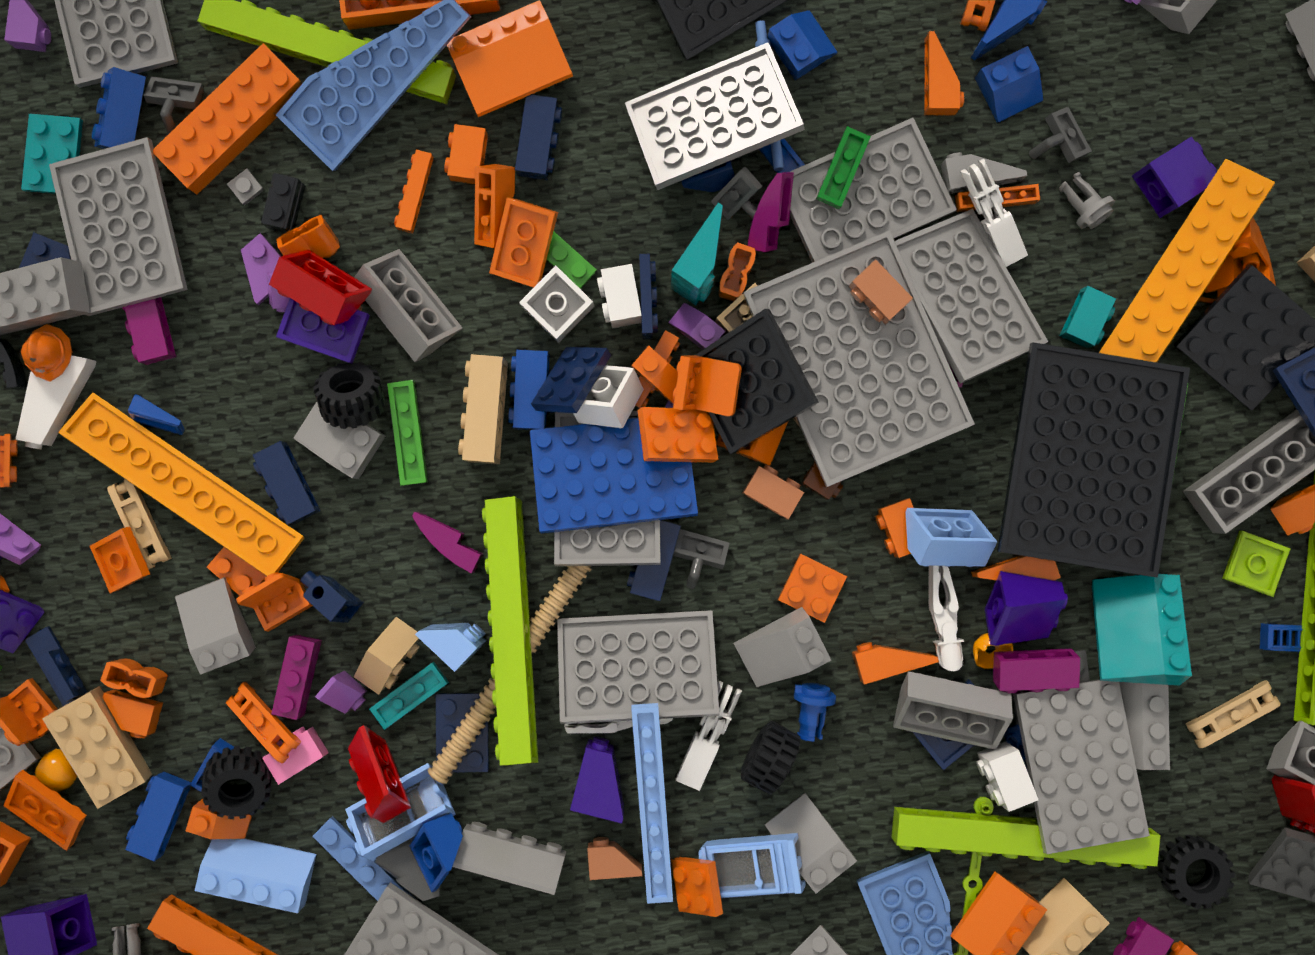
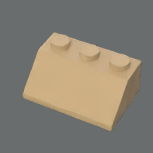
(1067, 924)

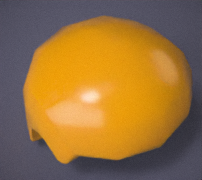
(983, 658)
(55, 771)

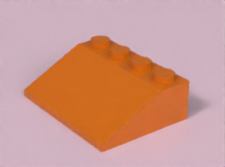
(509, 58)

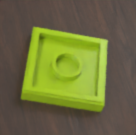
(1256, 563)

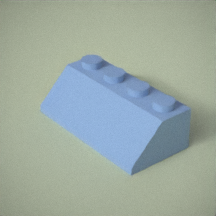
(256, 873)

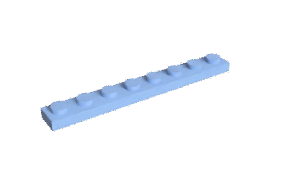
(652, 802)

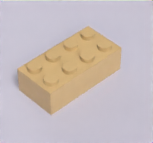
(484, 409)
(97, 748)

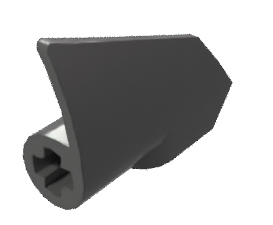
(404, 867)

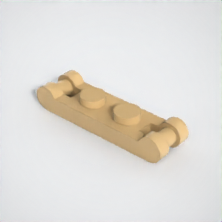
(136, 514)
(1233, 714)

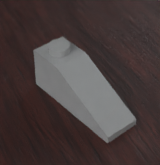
(955, 162)

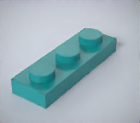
(409, 695)

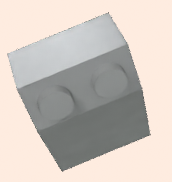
(344, 449)
(214, 626)
(783, 649)
(820, 847)

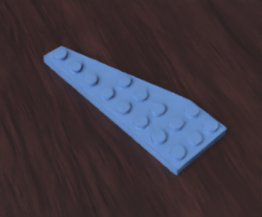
(353, 94)
(909, 907)

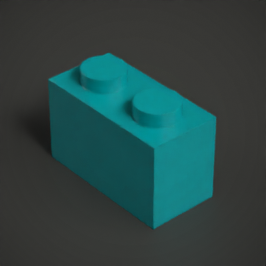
(1088, 317)

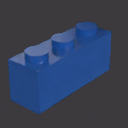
(118, 108)
(530, 371)
(157, 816)

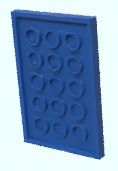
(600, 479)

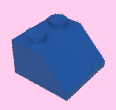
(800, 43)
(1011, 84)
(437, 848)

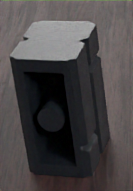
(283, 203)

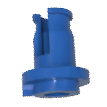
(814, 701)

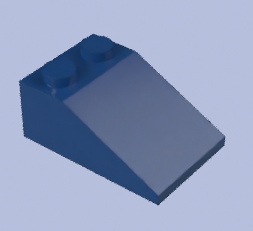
(1007, 22)

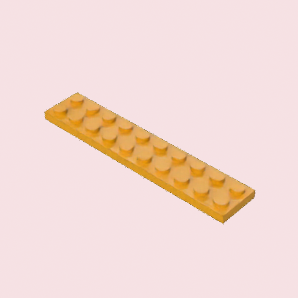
(1189, 263)
(181, 485)

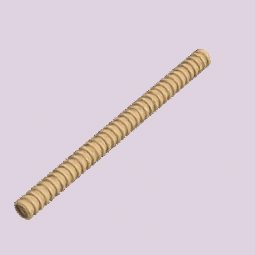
(484, 705)

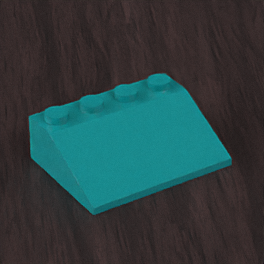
(693, 272)
(1141, 630)

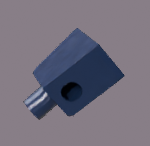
(332, 600)

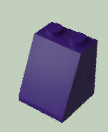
(1175, 177)
(1023, 608)
(598, 783)
(50, 928)

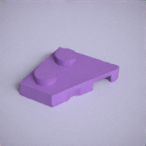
(259, 260)

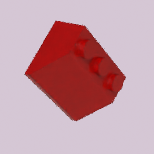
(319, 286)
(377, 776)
(1296, 802)

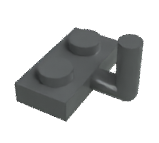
(172, 94)
(1065, 134)
(738, 194)
(701, 551)

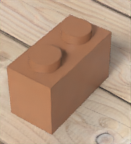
(879, 292)
(773, 492)

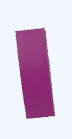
(772, 213)
(448, 542)

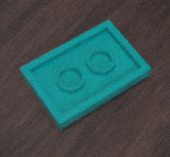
(48, 142)

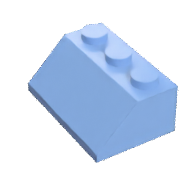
(948, 537)
(453, 642)

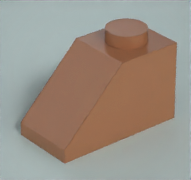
(610, 860)

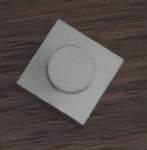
(245, 187)

